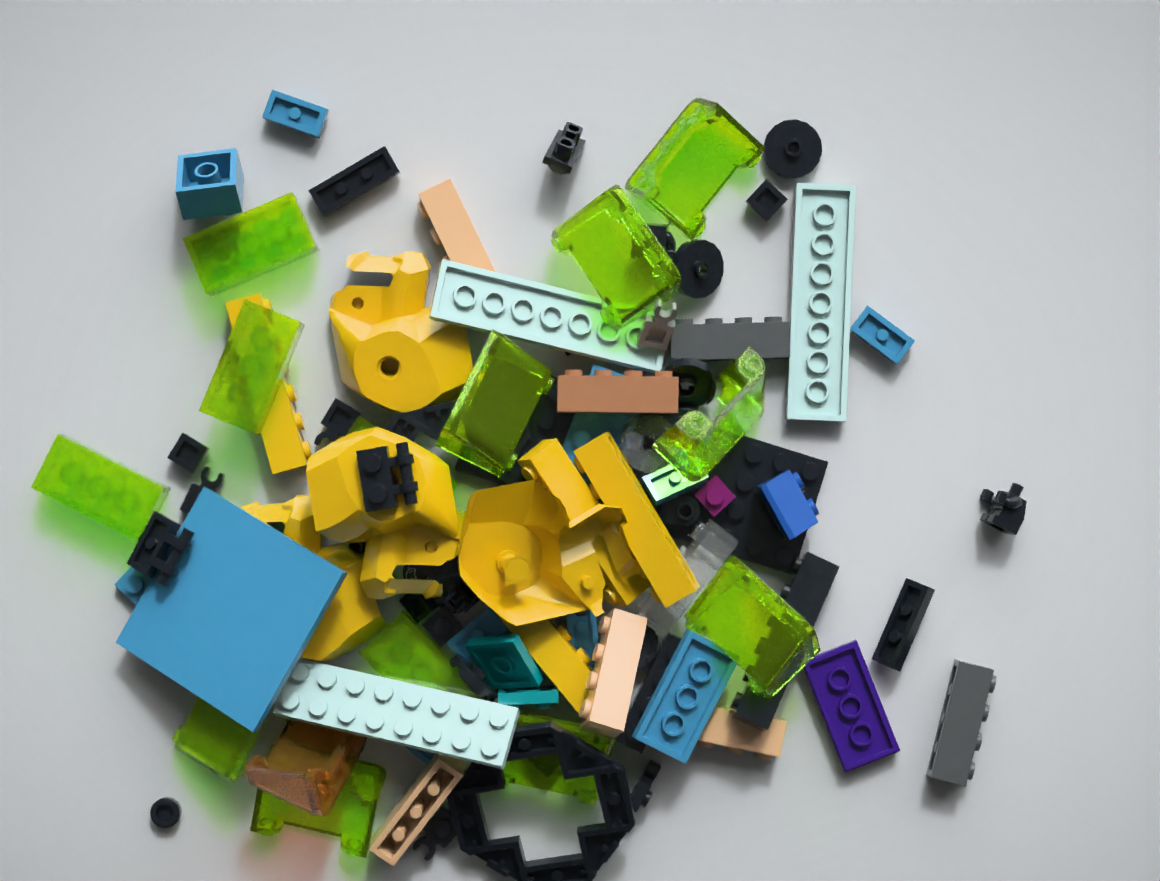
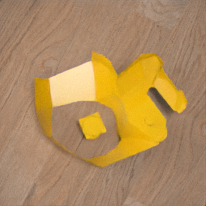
(389, 343)
(395, 536)
(530, 559)
(351, 615)

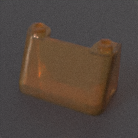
(307, 766)

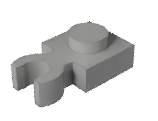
(658, 329)

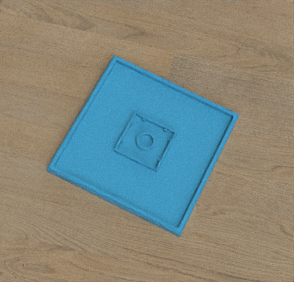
(233, 610)

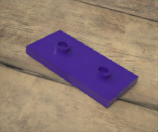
(850, 706)

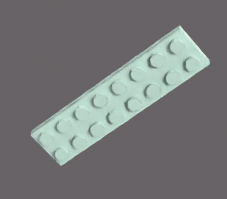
(820, 302)
(536, 315)
(398, 713)

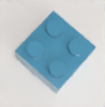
(209, 184)

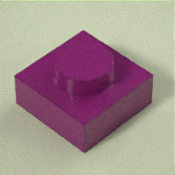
(714, 496)

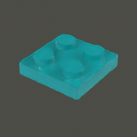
(504, 661)
(541, 696)

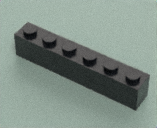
(805, 595)

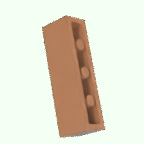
(617, 393)

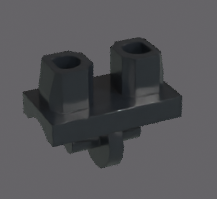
(565, 149)

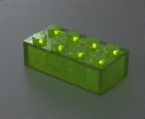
(251, 244)
(252, 367)
(99, 486)
(411, 656)

